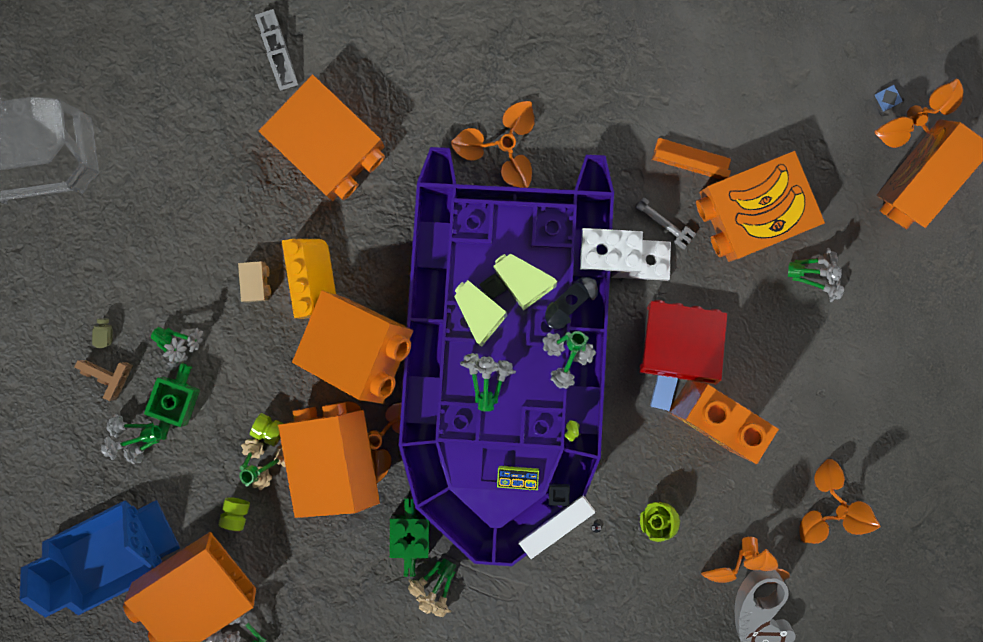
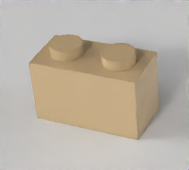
(254, 281)

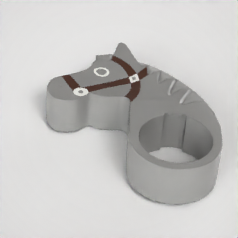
(755, 615)

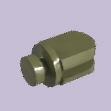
(102, 333)

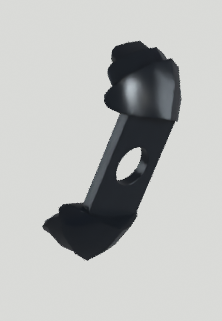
(558, 313)

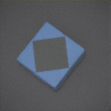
(888, 98)

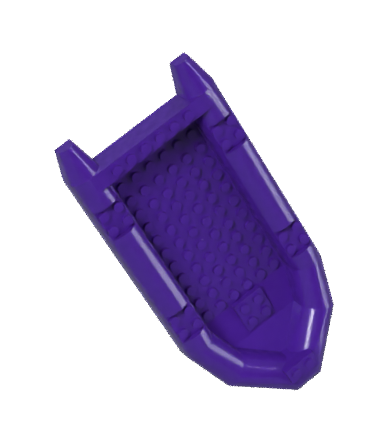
(443, 437)

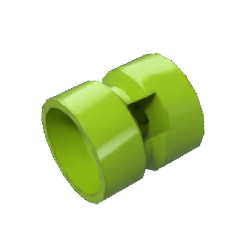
(266, 429)
(233, 518)

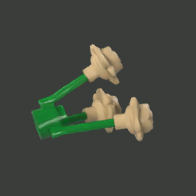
(259, 476)
(427, 603)

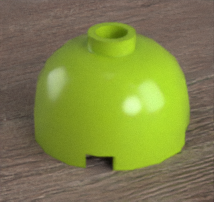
(660, 521)

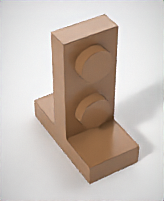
(115, 380)

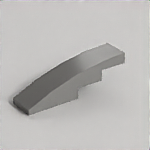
(276, 49)

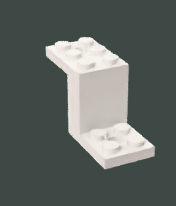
(625, 254)

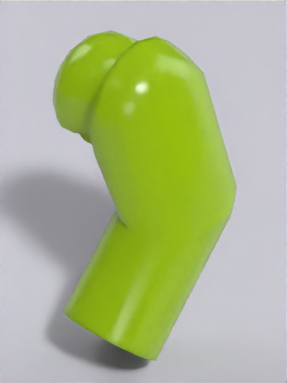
(573, 432)

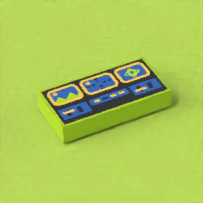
(518, 478)

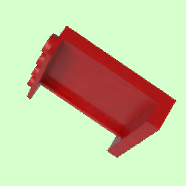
(684, 342)

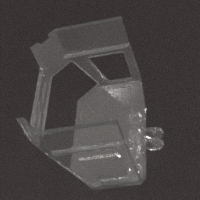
(33, 135)

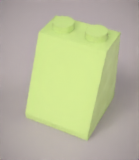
(523, 280)
(479, 311)

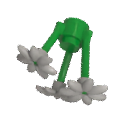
(163, 340)

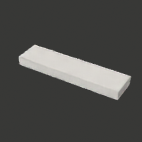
(557, 527)

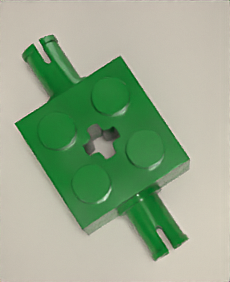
(183, 395)
(401, 545)

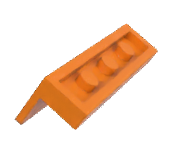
(691, 159)

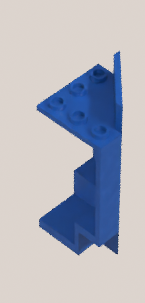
(96, 559)

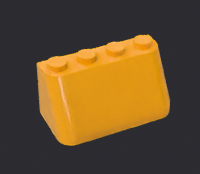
(307, 273)

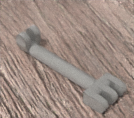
(681, 235)

